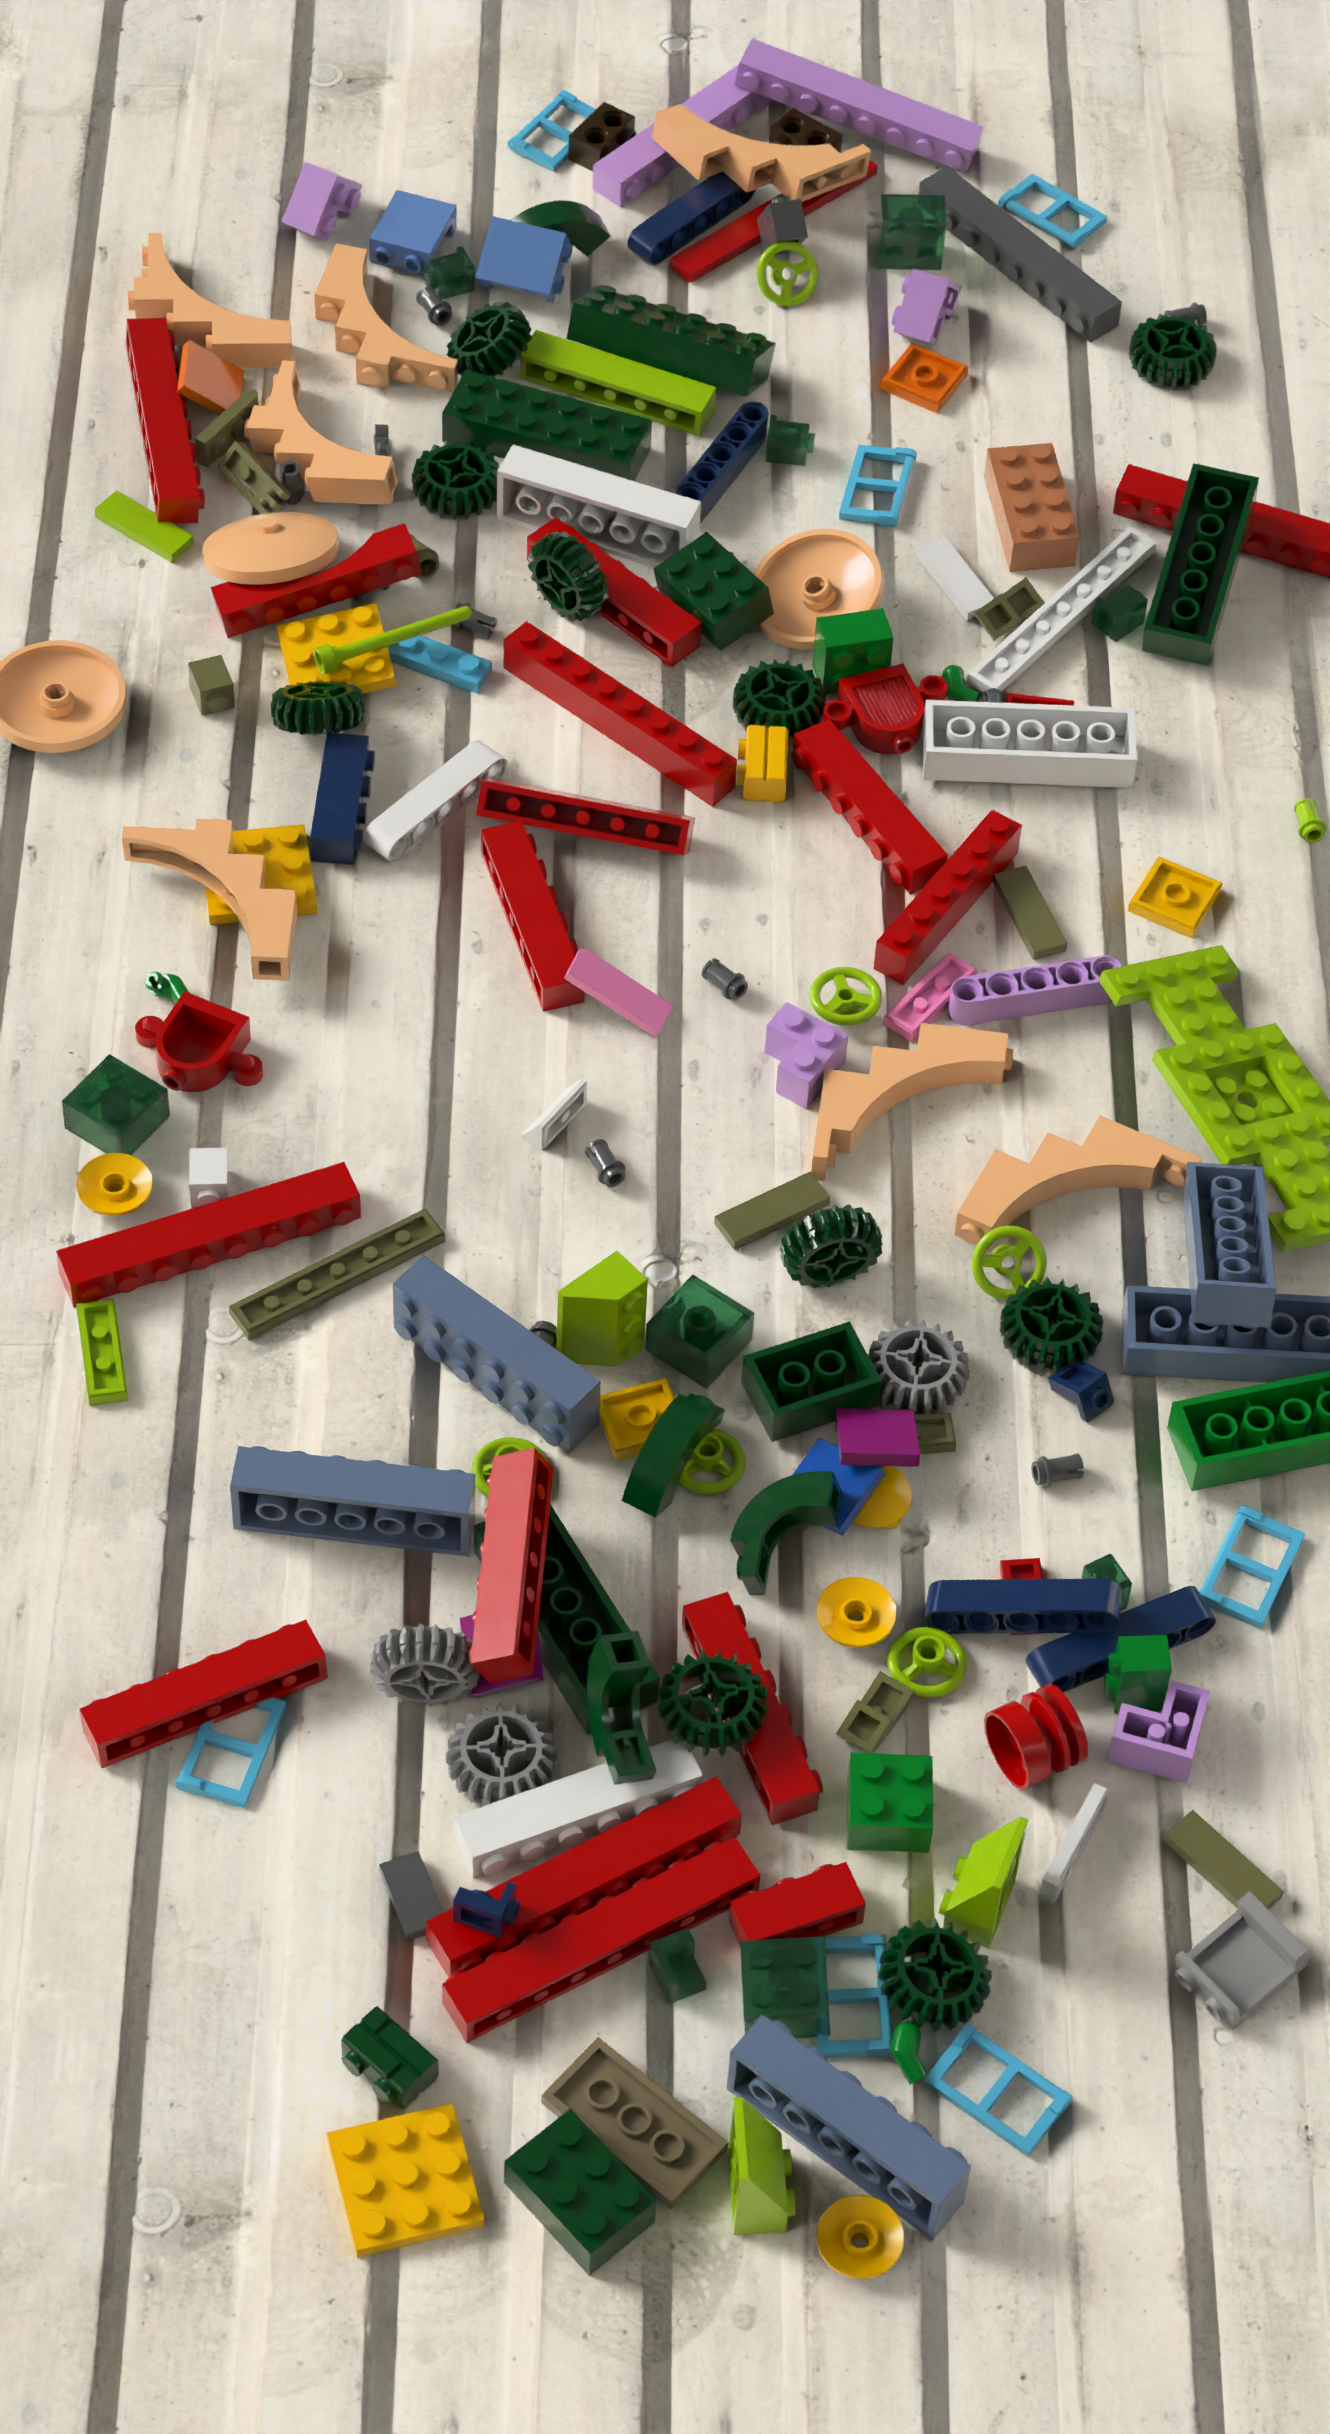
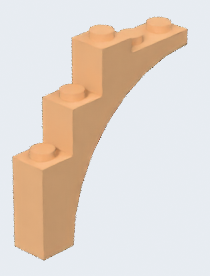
(360, 331)
(233, 336)
(328, 469)
(239, 879)

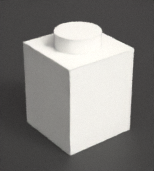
(208, 1175)

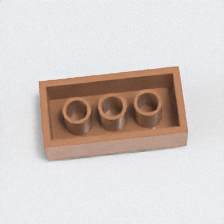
(1031, 507)

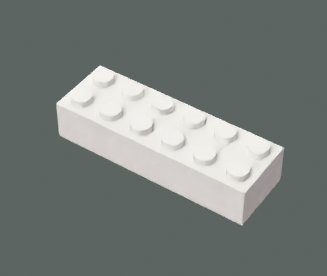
(603, 508)
(1029, 744)

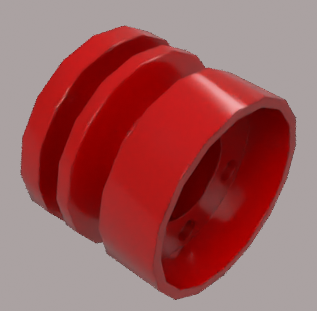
(1036, 1736)

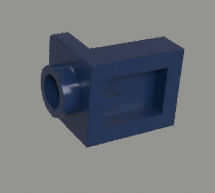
(1085, 1386)
(483, 1912)

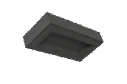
(410, 1893)

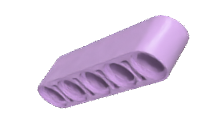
(1029, 990)

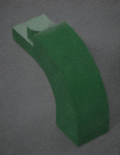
(578, 221)
(668, 1451)
(775, 1512)
(613, 1706)

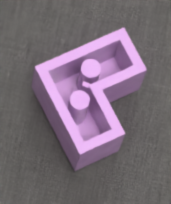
(318, 198)
(925, 306)
(805, 1051)
(1159, 1741)

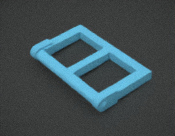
(521, 147)
(1009, 199)
(883, 518)
(1256, 1519)
(239, 1798)
(869, 2047)
(980, 2112)

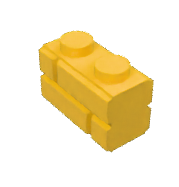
(765, 763)

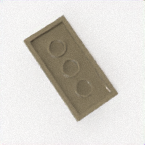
(637, 2122)

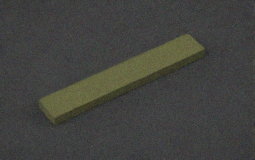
(336, 1274)

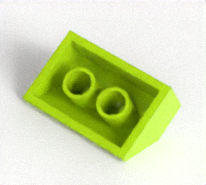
(603, 1314)

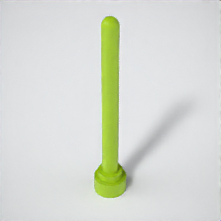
(330, 657)

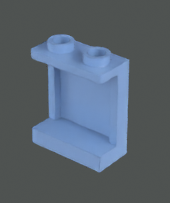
(411, 232)
(524, 258)

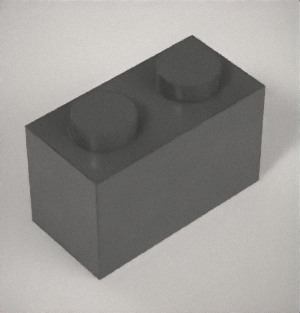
(782, 222)

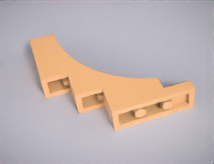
(751, 164)
(942, 1059)
(1109, 1158)

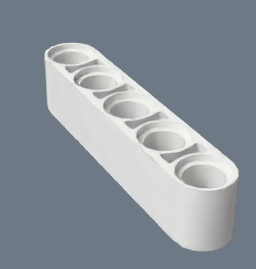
(433, 801)

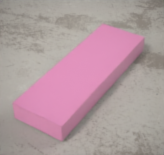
(618, 992)
(927, 997)

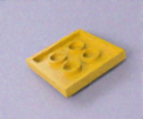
(367, 671)
(285, 868)
(405, 2180)

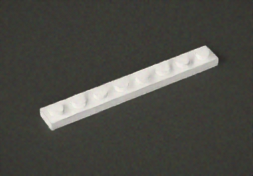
(1062, 611)

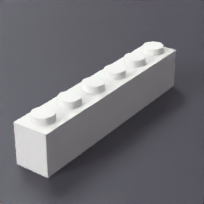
(568, 1810)

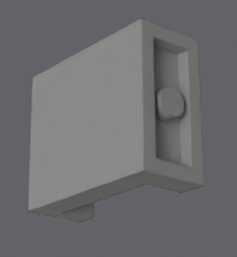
(1241, 1962)

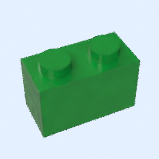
(1139, 1672)

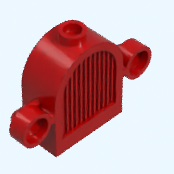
(884, 707)
(200, 1045)

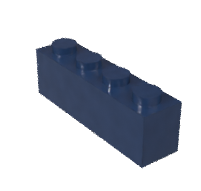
(340, 798)

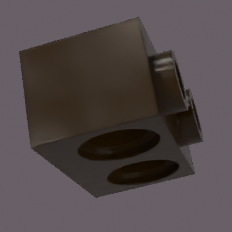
(802, 130)
(600, 135)

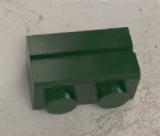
(388, 2058)

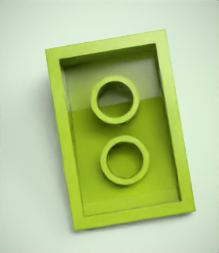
(985, 1883)
(758, 2173)

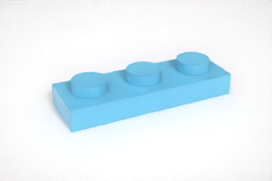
(441, 662)

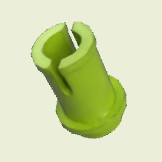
(1311, 826)

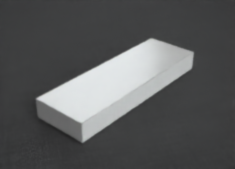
(954, 576)
(1073, 1844)

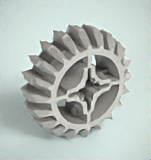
(941, 1368)
(423, 1665)
(472, 1757)

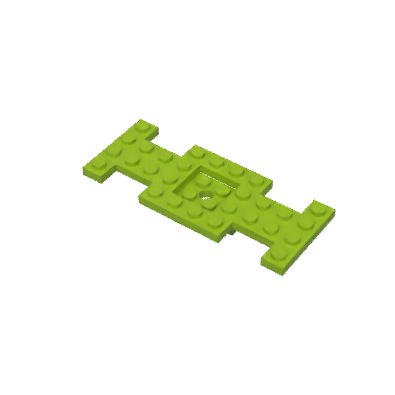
(1219, 1066)

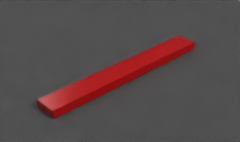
(743, 234)

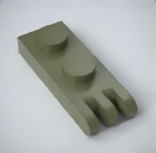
(225, 429)
(252, 478)

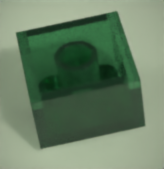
(911, 231)
(115, 1107)
(699, 1331)
(786, 1984)

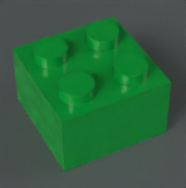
(851, 646)
(889, 1802)

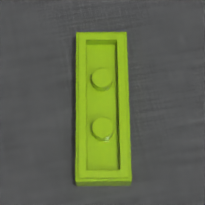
(142, 526)
(101, 1352)

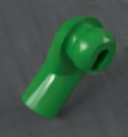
(956, 686)
(165, 985)
(905, 2050)

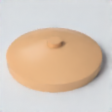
(271, 548)
(817, 577)
(59, 696)

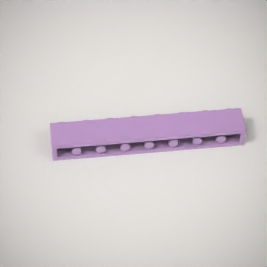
(858, 105)
(644, 162)

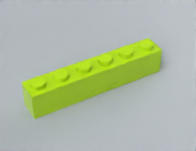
(618, 383)

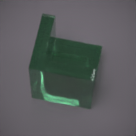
(675, 1966)

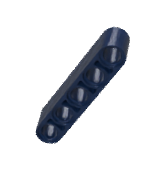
(687, 218)
(726, 457)
(1023, 1606)
(1085, 1656)

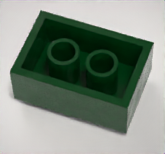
(715, 589)
(808, 1378)
(579, 2191)

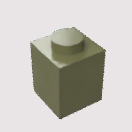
(211, 685)

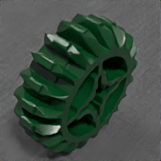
(490, 339)
(1172, 351)
(455, 479)
(568, 576)
(779, 697)
(317, 707)
(831, 1246)
(1030, 1314)
(694, 1715)
(916, 1986)

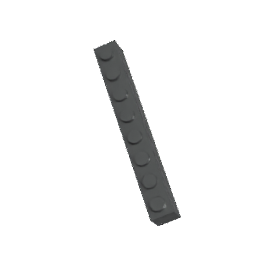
(1024, 257)

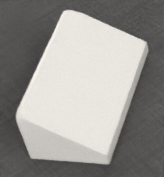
(557, 1115)

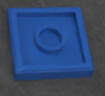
(856, 1481)

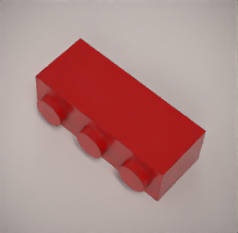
(800, 1906)

